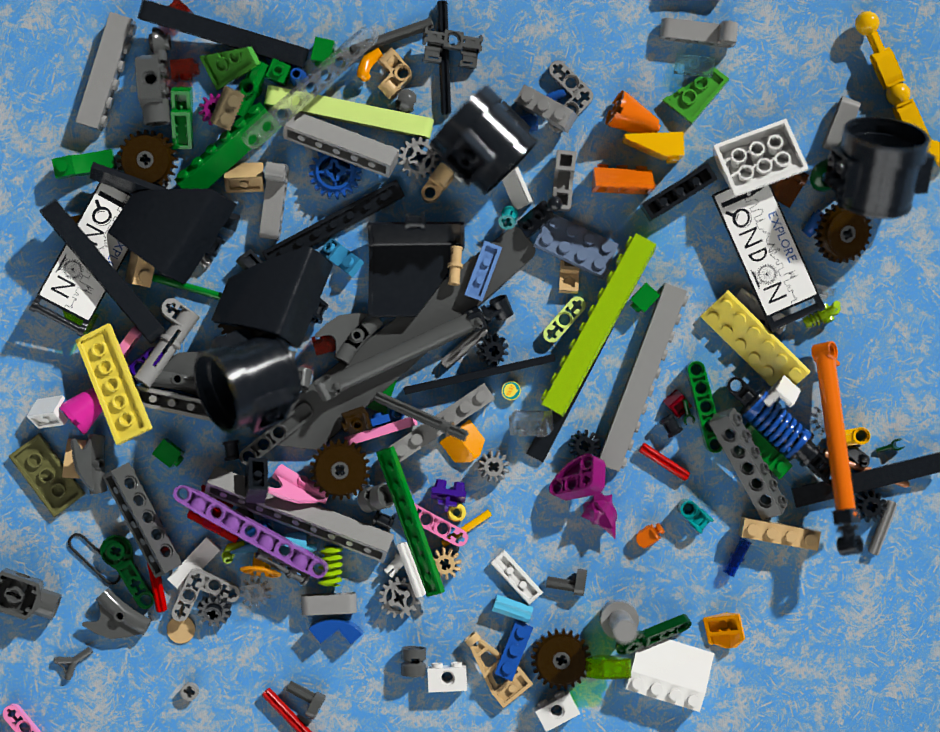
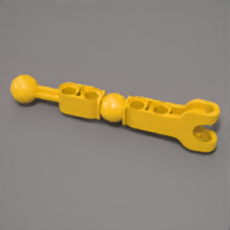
(891, 77)

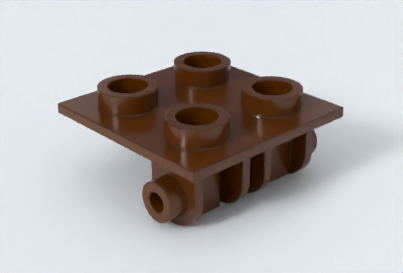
(788, 188)

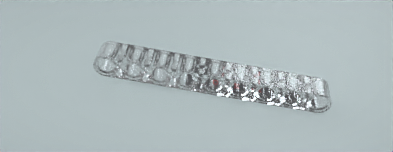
(319, 85)

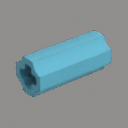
(512, 608)

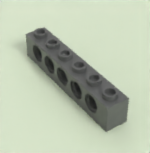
(757, 490)
(142, 529)

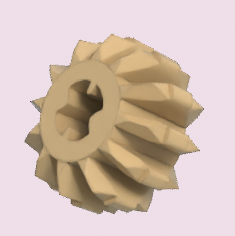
(452, 562)

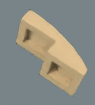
(568, 278)
(68, 465)

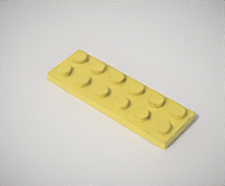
(753, 340)
(113, 384)

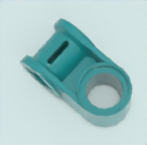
(697, 517)

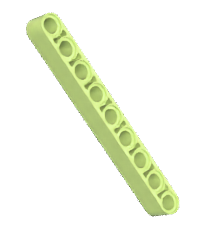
(357, 113)

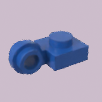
(380, 419)

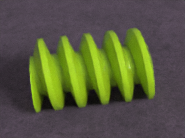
(331, 556)

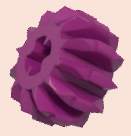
(212, 102)

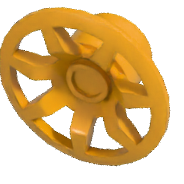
(259, 567)

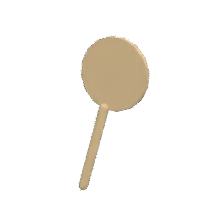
(181, 631)

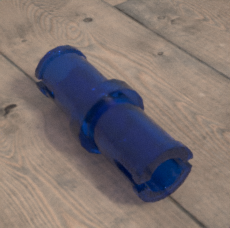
(737, 557)

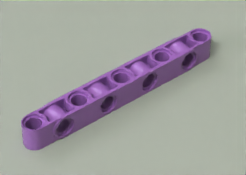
(238, 523)

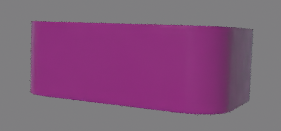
(579, 478)

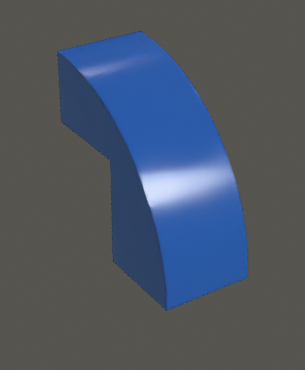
(326, 627)

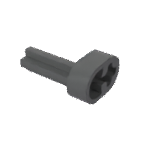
(569, 585)
(315, 699)

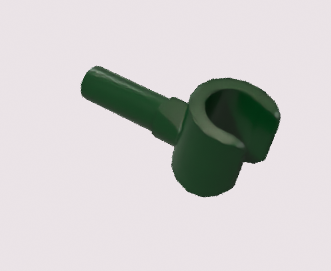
(687, 412)
(890, 446)

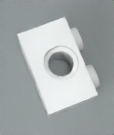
(438, 684)
(551, 720)

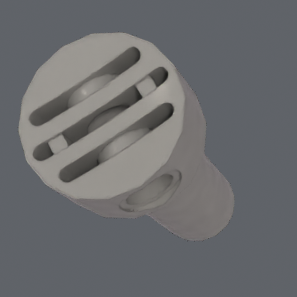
(619, 620)

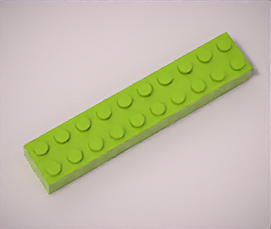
(600, 323)

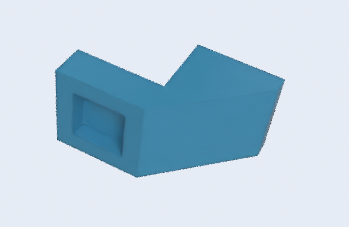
(341, 257)

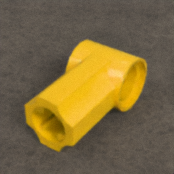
(851, 436)

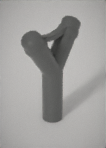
(72, 661)

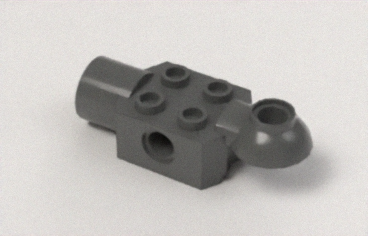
(154, 97)
(25, 595)

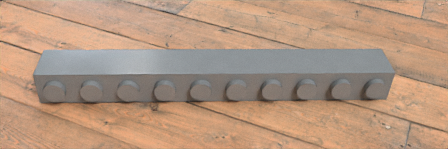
(642, 375)
(303, 516)

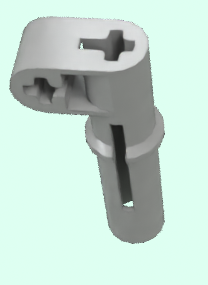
(182, 324)

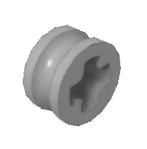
(185, 694)

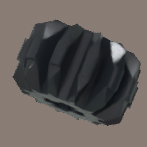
(486, 355)
(591, 447)
(876, 509)

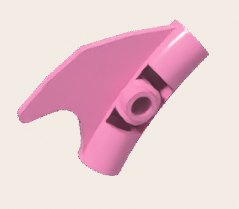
(296, 487)

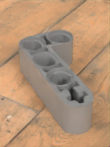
(699, 32)
(274, 200)

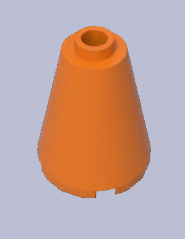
(631, 115)

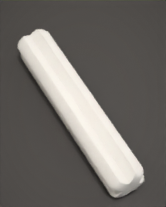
(411, 569)

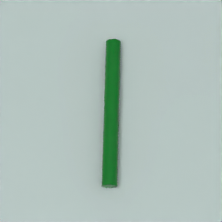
(187, 287)

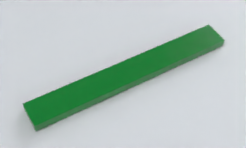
(410, 521)

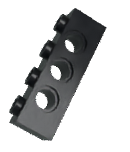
(678, 192)

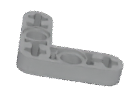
(574, 92)
(202, 584)

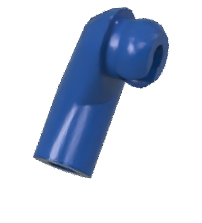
(557, 95)

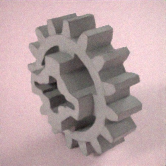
(415, 148)
(392, 601)

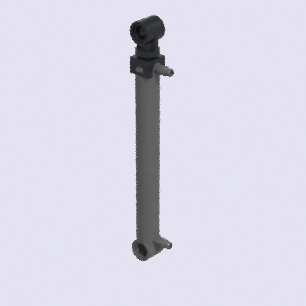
(474, 320)

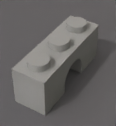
(549, 109)
(563, 177)

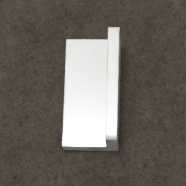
(517, 189)
(785, 390)
(46, 412)

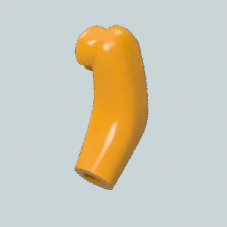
(366, 64)

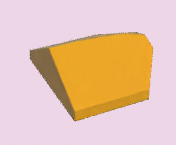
(467, 450)
(724, 630)

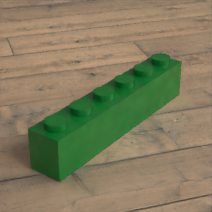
(222, 154)

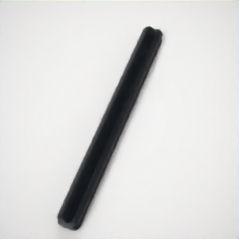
(444, 66)

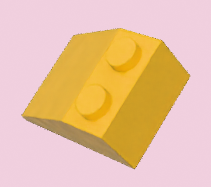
(662, 146)

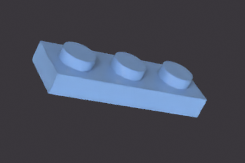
(483, 271)

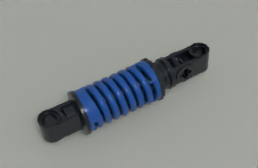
(782, 427)

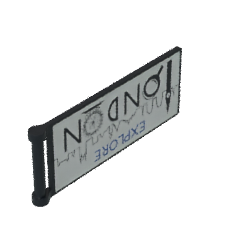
(768, 253)
(69, 281)

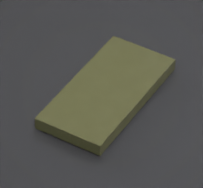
(44, 474)

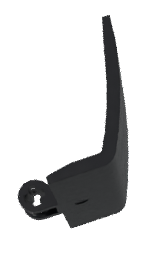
(173, 228)
(408, 263)
(277, 295)

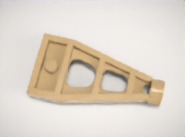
(508, 690)

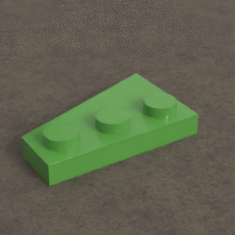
(229, 65)
(696, 96)

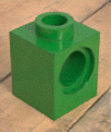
(322, 50)
(278, 72)
(643, 298)
(169, 453)

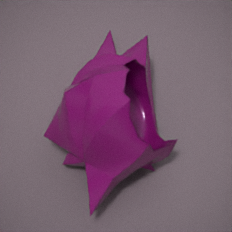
(601, 512)

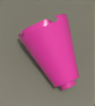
(82, 409)

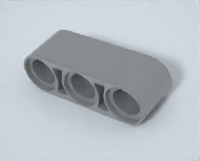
(846, 110)
(329, 603)

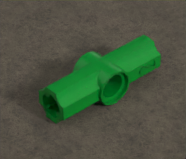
(256, 78)

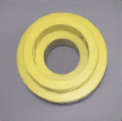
(452, 517)

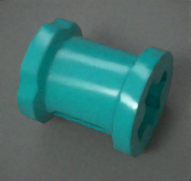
(506, 216)

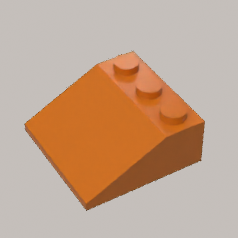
(622, 180)

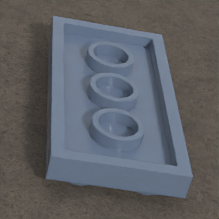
(576, 246)

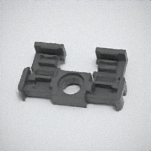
(436, 39)

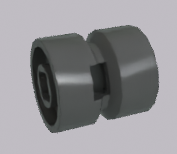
(375, 498)
(413, 668)

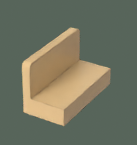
(245, 178)

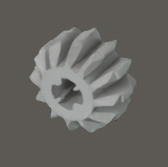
(494, 459)

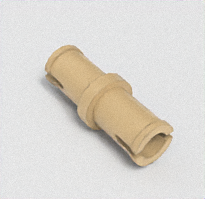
(455, 265)

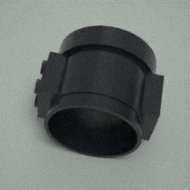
(483, 140)
(879, 167)
(247, 381)

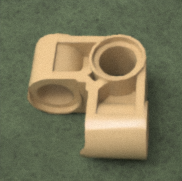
(393, 64)
(438, 181)

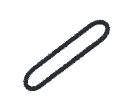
(81, 557)

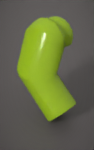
(226, 556)

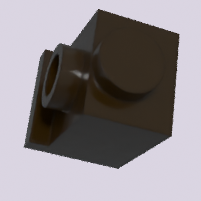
(355, 415)

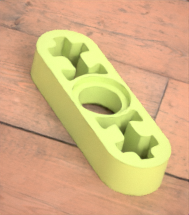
(556, 319)

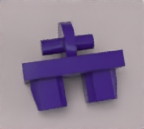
(447, 496)

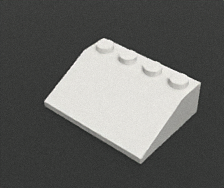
(759, 158)
(671, 673)

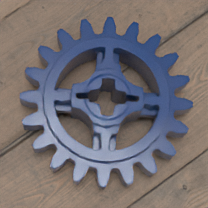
(327, 173)

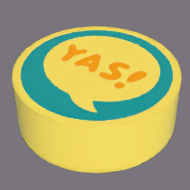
(511, 390)

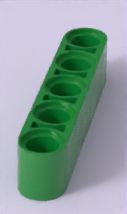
(698, 398)

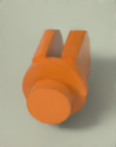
(649, 535)

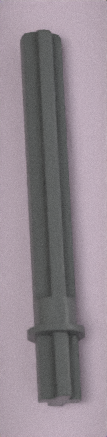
(396, 35)
(421, 416)

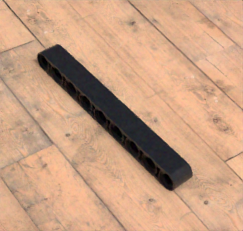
(222, 33)
(102, 271)

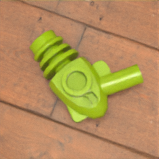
(824, 316)

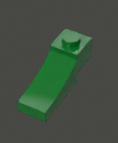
(182, 117)
(81, 164)
(775, 460)

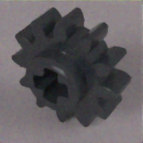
(214, 609)

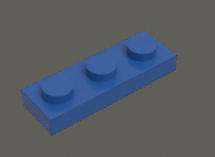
(513, 650)

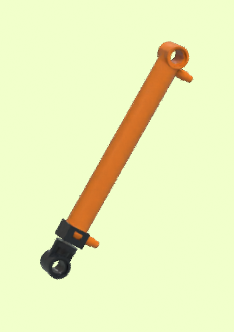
(845, 514)

